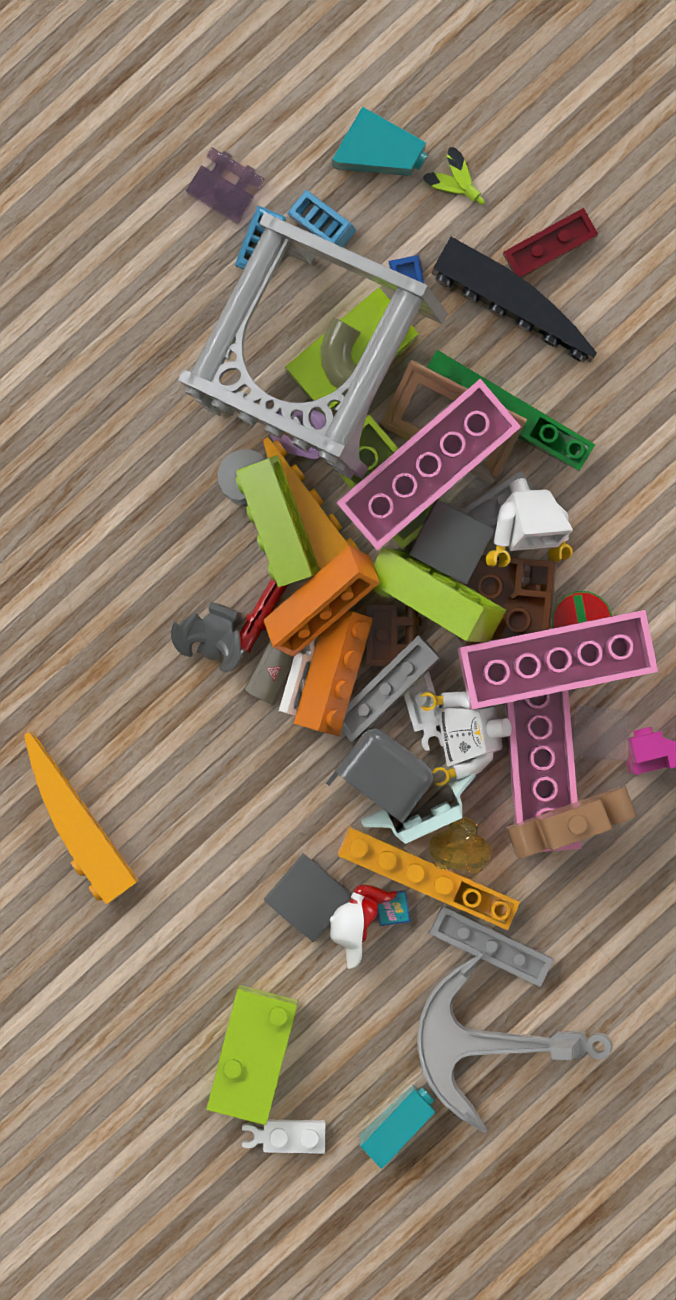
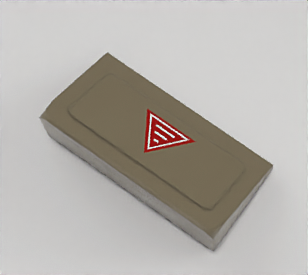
(269, 674)

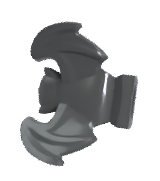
(214, 633)

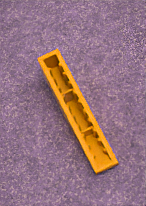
(77, 827)

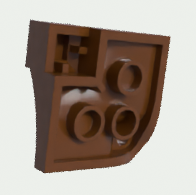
(522, 589)

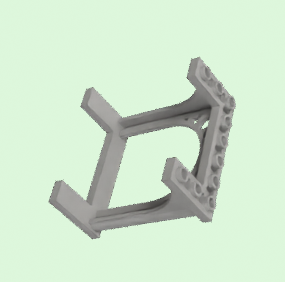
(341, 434)

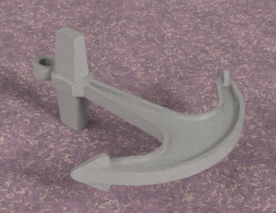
(445, 1041)

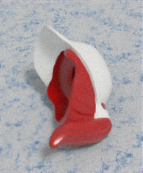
(352, 920)

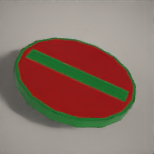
(579, 608)

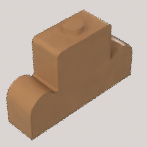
(571, 822)

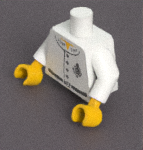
(530, 522)
(467, 734)

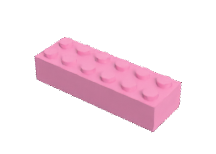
(428, 464)
(557, 659)
(541, 756)

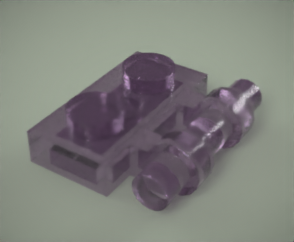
(221, 194)

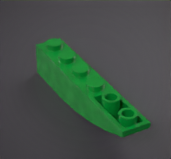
(539, 430)

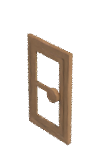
(418, 374)

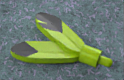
(459, 183)

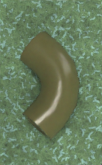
(337, 350)

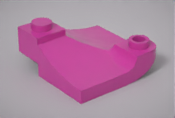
(649, 751)

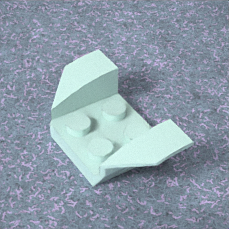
(416, 826)

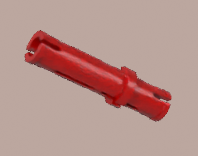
(263, 608)

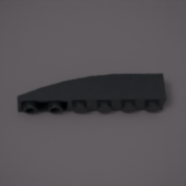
(508, 295)

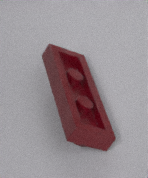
(550, 243)

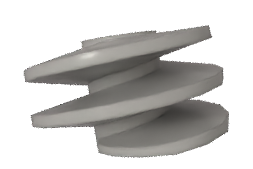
(227, 473)

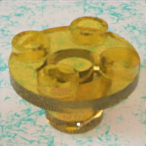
(460, 847)

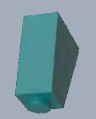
(379, 147)
(397, 1125)

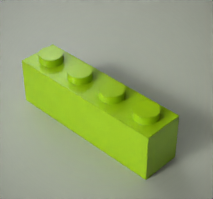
(277, 521)

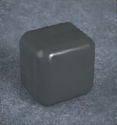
(385, 773)

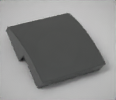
(451, 541)
(307, 897)

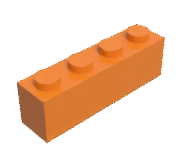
(321, 601)
(333, 674)

